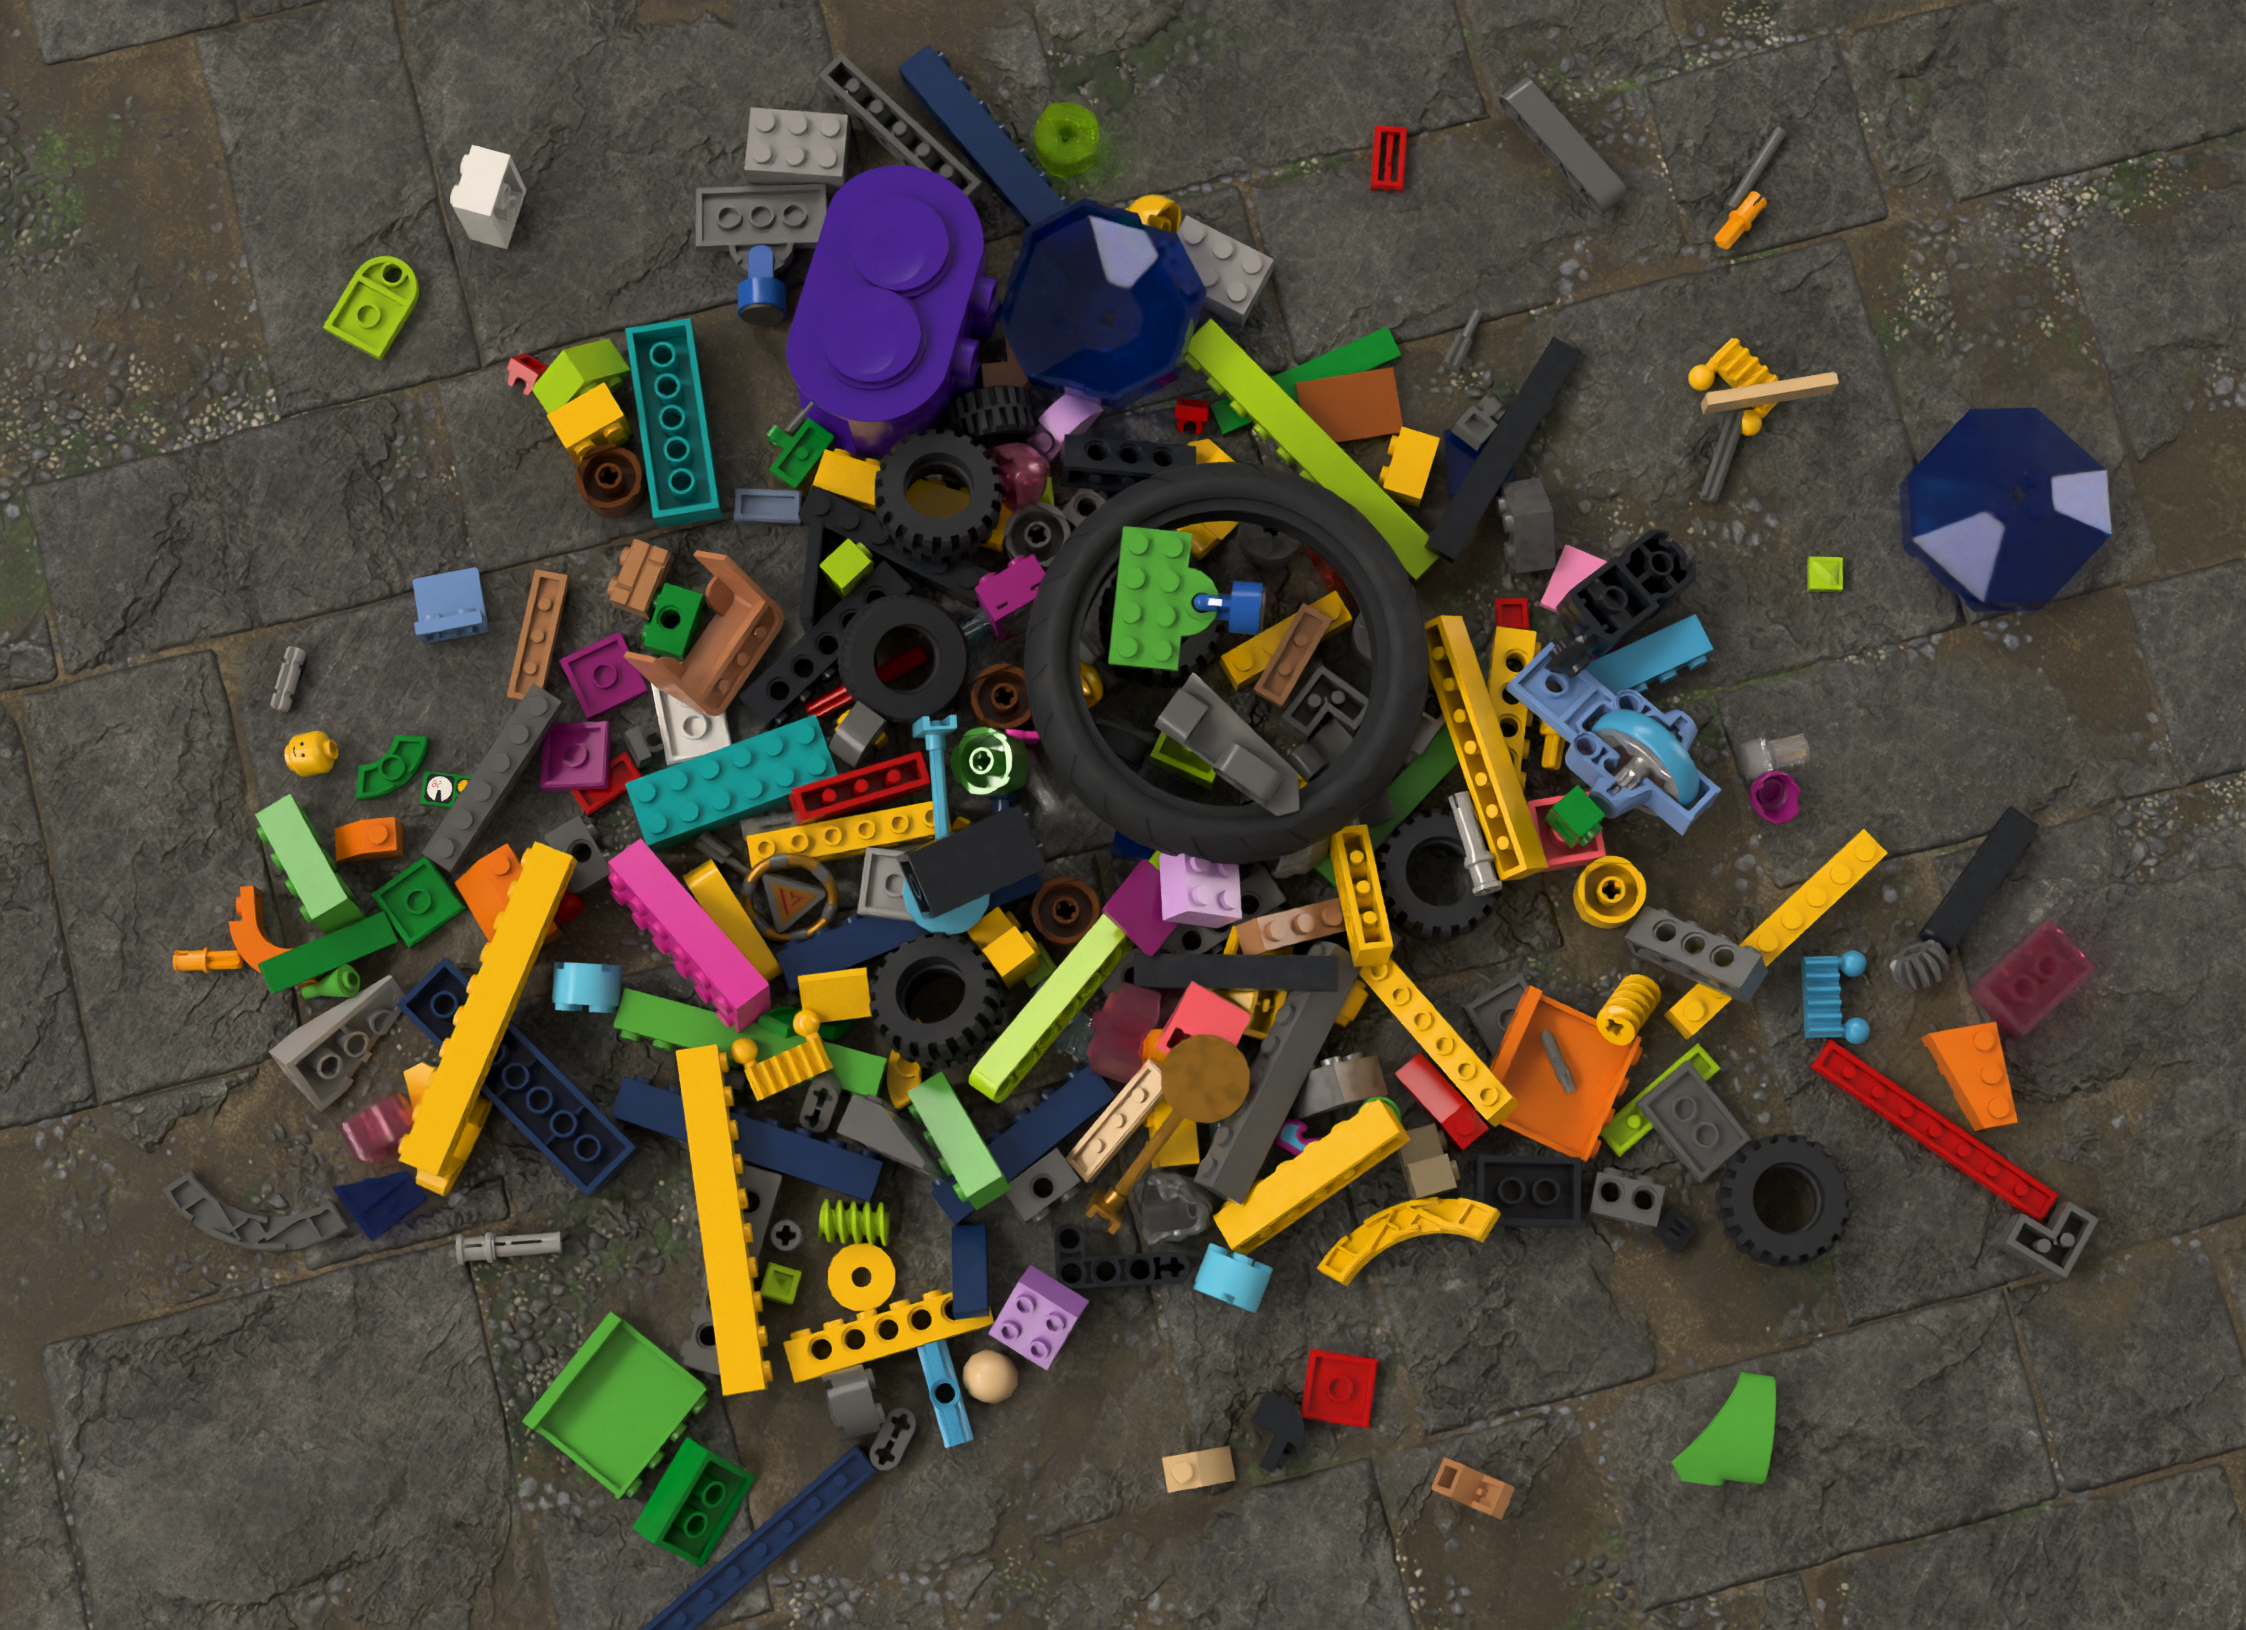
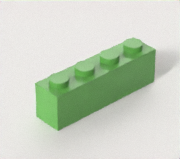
(958, 1140)

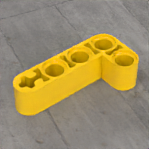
(727, 913)

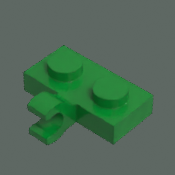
(799, 453)

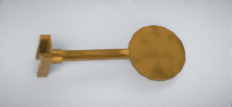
(1201, 1081)

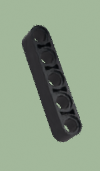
(1979, 879)

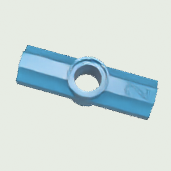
(950, 1416)

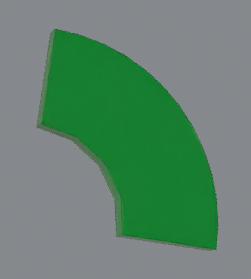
(394, 769)
(781, 1023)

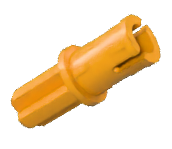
(1739, 221)
(206, 960)

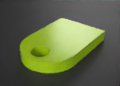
(372, 308)

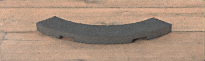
(252, 1230)

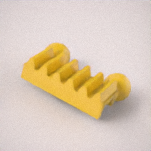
(1738, 370)
(787, 1067)

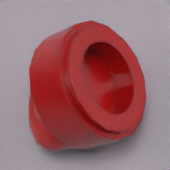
(569, 907)

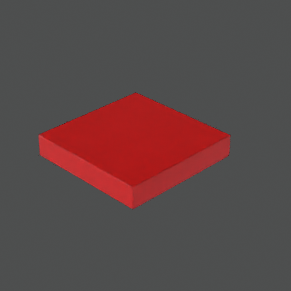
(1339, 1388)

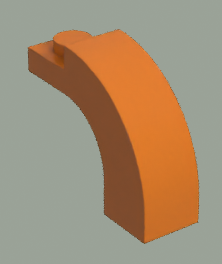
(250, 933)

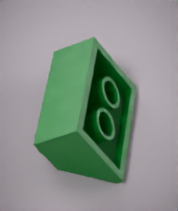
(693, 1502)

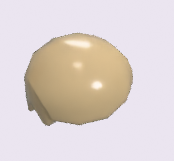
(990, 1376)

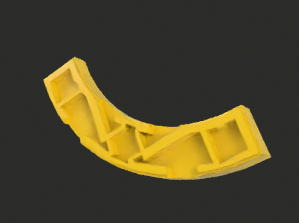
(1405, 1222)

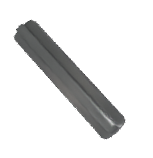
(1722, 457)

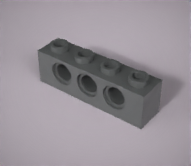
(1736, 980)

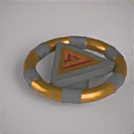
(789, 897)

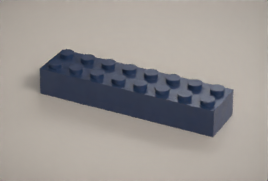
(529, 1088)

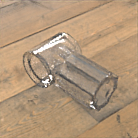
(1766, 755)

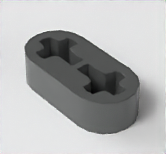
(826, 1105)
(885, 1435)

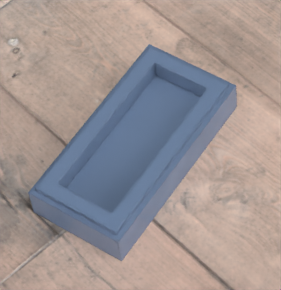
(767, 506)

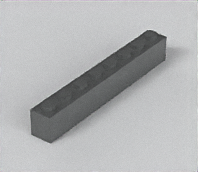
(1274, 1082)

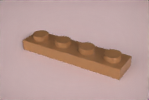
(538, 633)

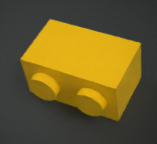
(1409, 466)

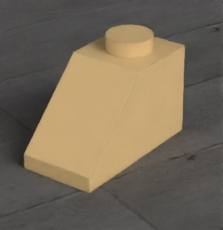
(1198, 1469)

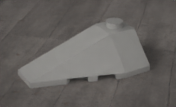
(333, 1045)

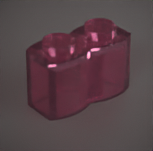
(378, 1128)

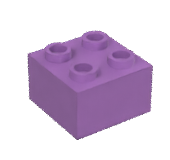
(1038, 1317)

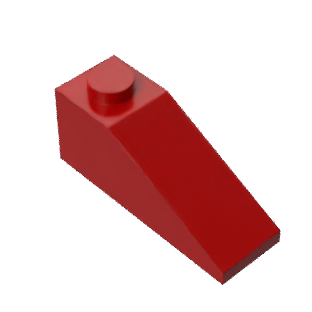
(1441, 1102)

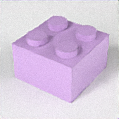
(1199, 891)

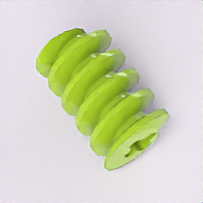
(854, 1222)

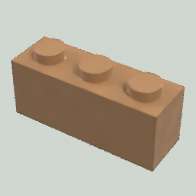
(1291, 927)

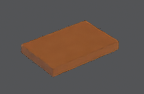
(1353, 405)

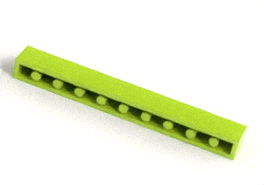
(1304, 442)

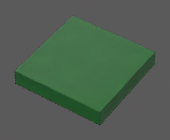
(418, 902)

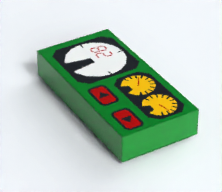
(441, 789)

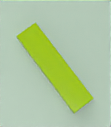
(1630, 1124)

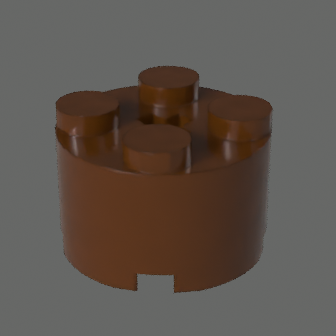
(615, 499)
(986, 693)
(1048, 903)

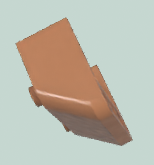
(727, 648)

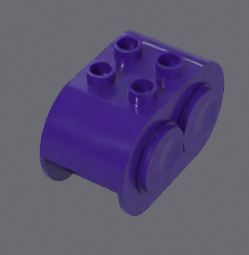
(892, 309)

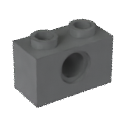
(577, 835)
(1051, 1168)

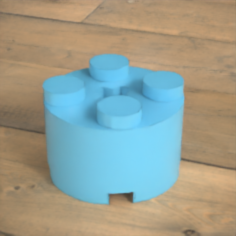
(586, 985)
(1232, 1278)

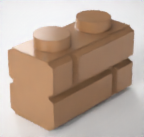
(640, 578)

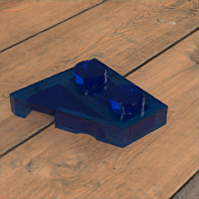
(381, 1202)

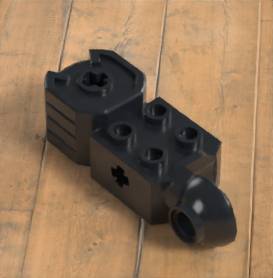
(1619, 600)

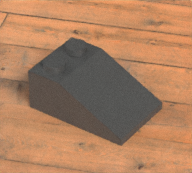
(881, 1130)

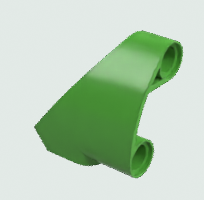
(1738, 1438)

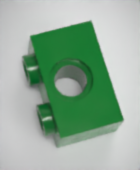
(676, 641)
(1575, 818)

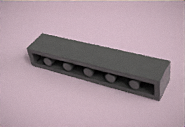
(494, 778)

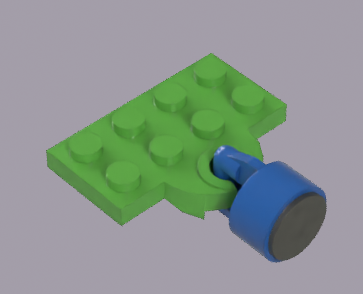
(1167, 600)

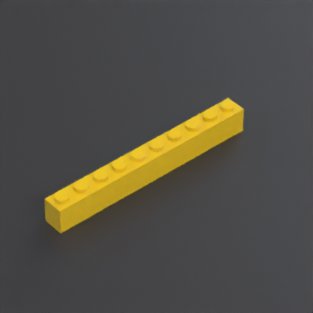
(487, 1010)
(722, 1220)

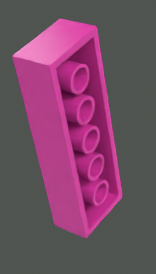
(688, 936)

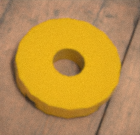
(866, 1297)

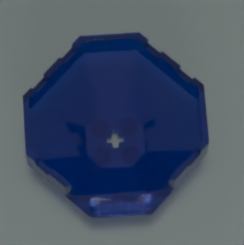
(1093, 263)
(1983, 541)

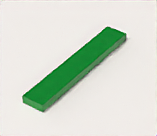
(1358, 356)

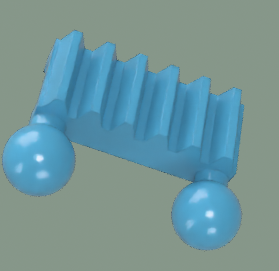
(1822, 997)

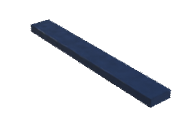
(766, 1543)

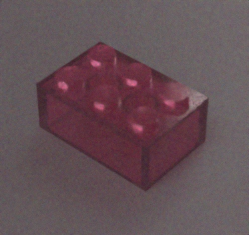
(2031, 979)

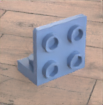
(449, 606)

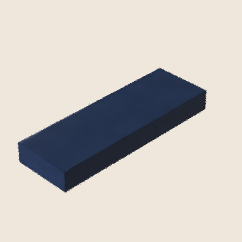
(970, 1271)

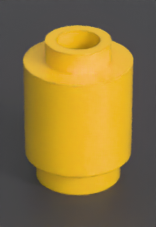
(1352, 1004)

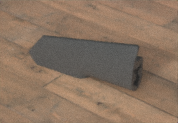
(1236, 752)

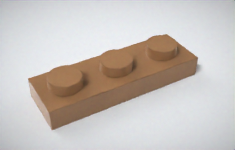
(1292, 655)

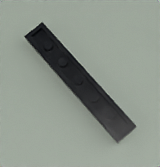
(1237, 972)

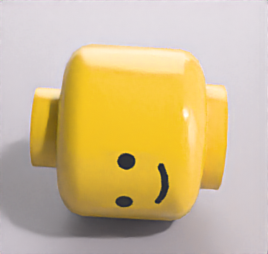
(311, 753)

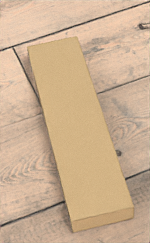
(1769, 393)
(1117, 1122)

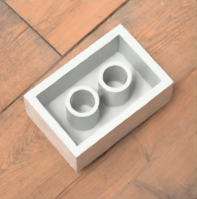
(488, 196)

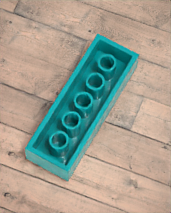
(674, 423)
(729, 783)

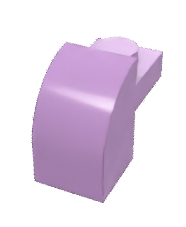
(1065, 416)

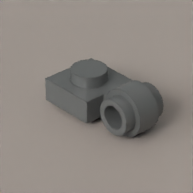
(1479, 422)

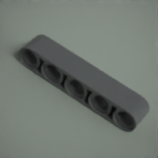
(1563, 146)

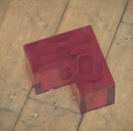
(1121, 1031)

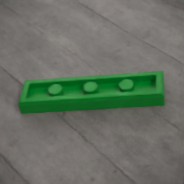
(327, 953)

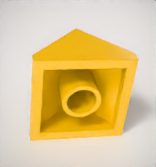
(836, 994)

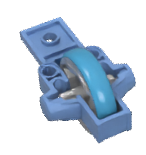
(1634, 752)

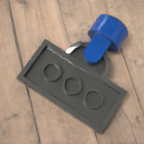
(761, 232)

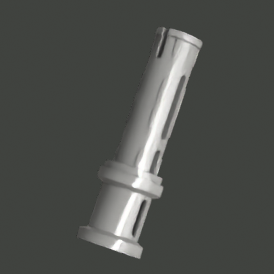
(1478, 858)
(491, 1247)

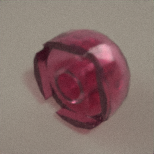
(1022, 474)

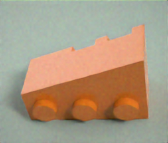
(1976, 1073)

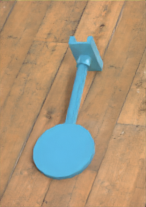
(968, 915)

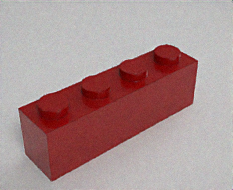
(859, 789)

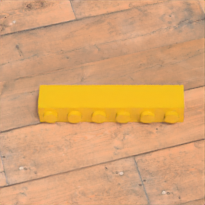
(855, 483)
(1311, 1177)

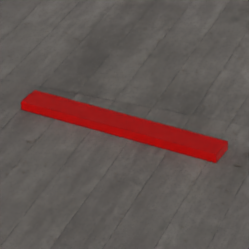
(1934, 1131)

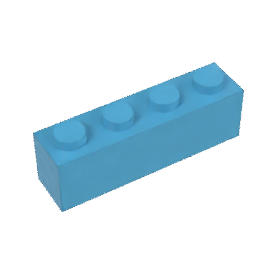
(1653, 657)

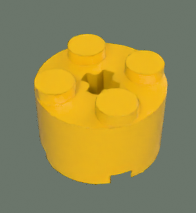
(1623, 880)

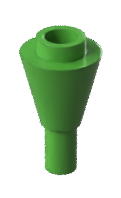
(339, 983)

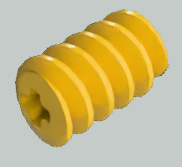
(1628, 1009)

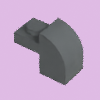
(857, 735)

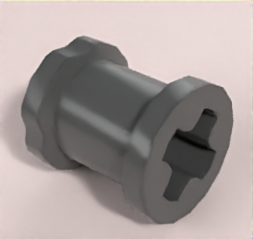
(780, 1227)

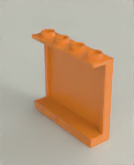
(1598, 1070)

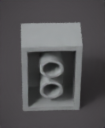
(797, 148)
(1227, 269)

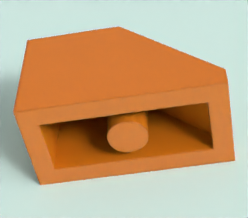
(369, 840)

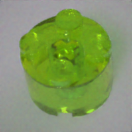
(1063, 122)

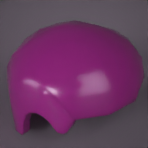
(1775, 796)

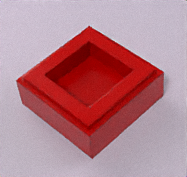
(1511, 613)

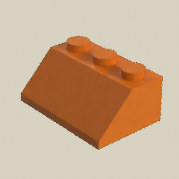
(487, 886)

